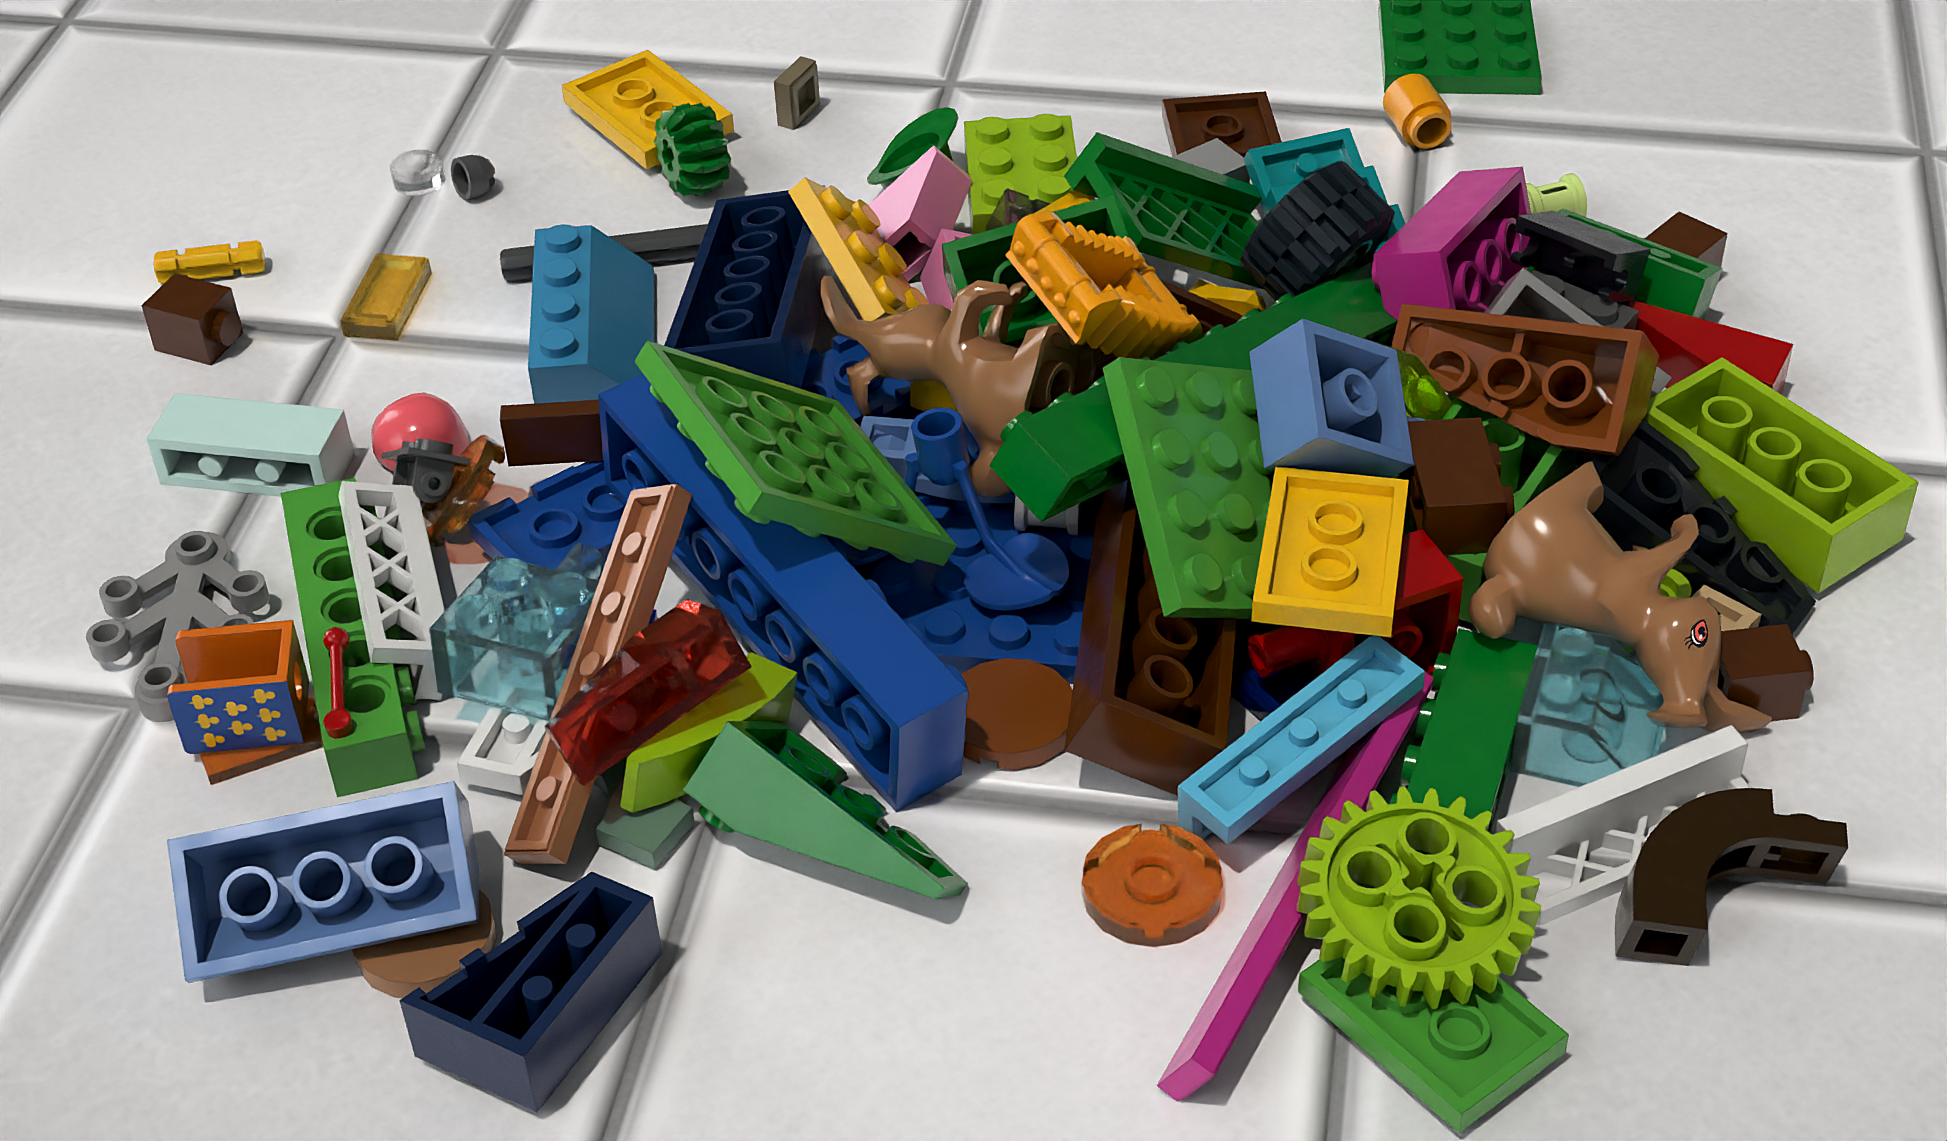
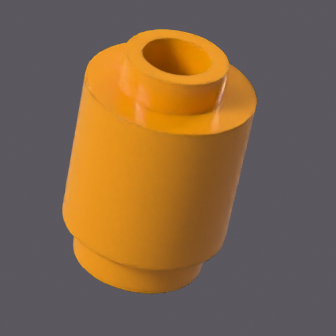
(1417, 111)

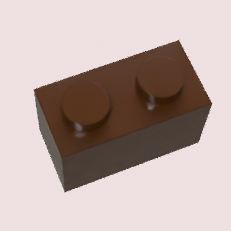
(1456, 485)

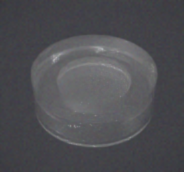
(417, 172)

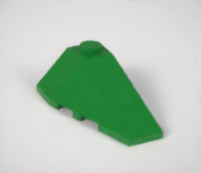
(789, 793)

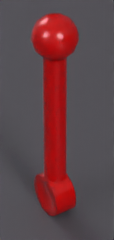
(338, 720)

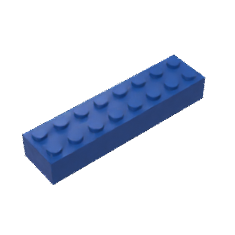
(802, 607)

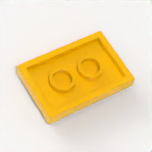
(629, 99)
(856, 251)
(1331, 551)

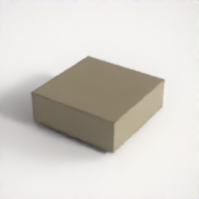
(796, 92)

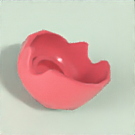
(413, 418)

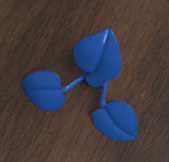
(1010, 577)

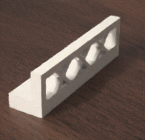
(407, 568)
(1612, 812)

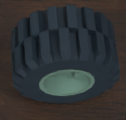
(1317, 232)

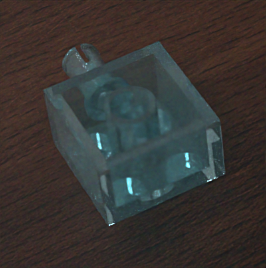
(515, 632)

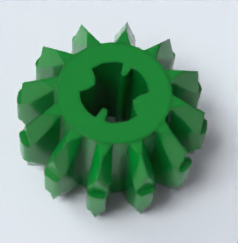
(692, 149)

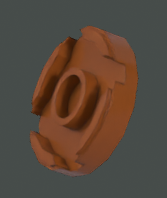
(1015, 713)

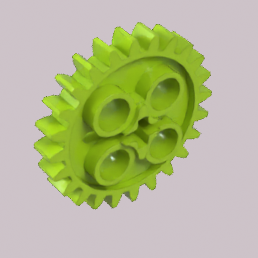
(1418, 897)

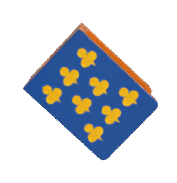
(241, 687)

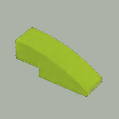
(668, 760)

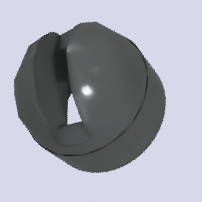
(472, 176)

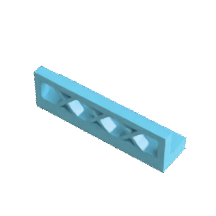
(1297, 740)

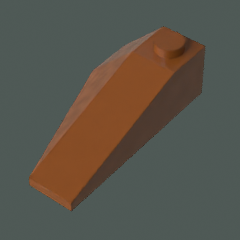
(1546, 377)

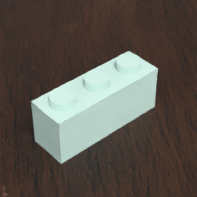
(249, 445)

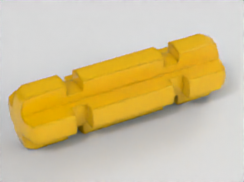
(210, 261)

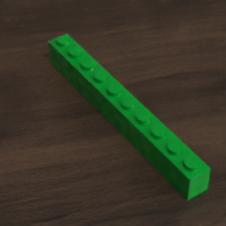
(1074, 443)

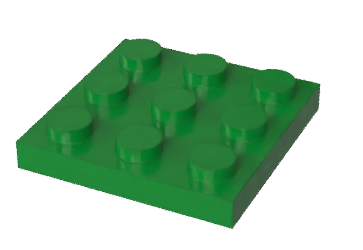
(1461, 45)

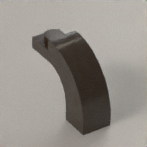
(1708, 839)

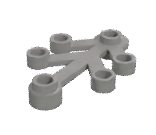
(191, 563)

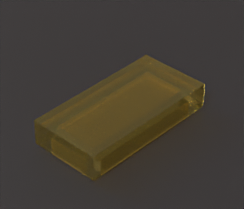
(386, 297)

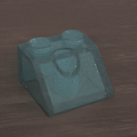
(1584, 710)

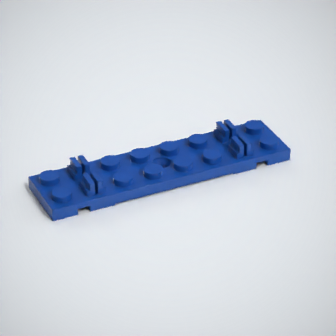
(583, 509)

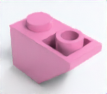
(921, 205)

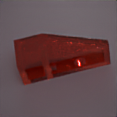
(647, 687)

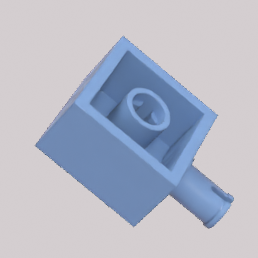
(1330, 403)

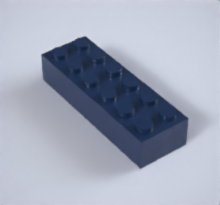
(754, 289)

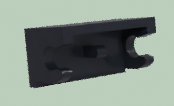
(1582, 255)

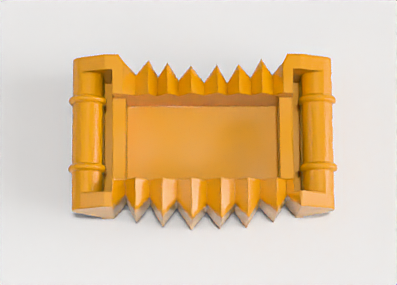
(1099, 288)

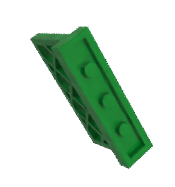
(1171, 205)

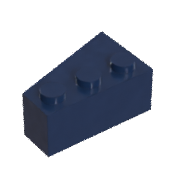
(542, 995)

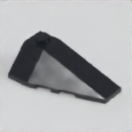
(1655, 486)

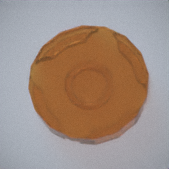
(467, 490)
(1152, 885)

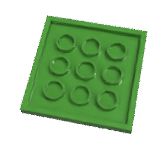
(793, 456)
(1194, 480)

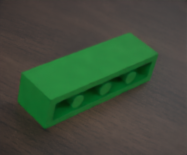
(1470, 724)

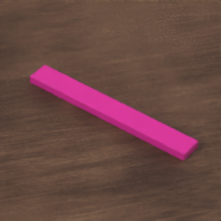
(1277, 916)

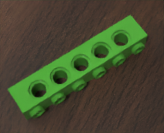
(382, 734)

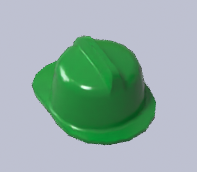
(913, 142)

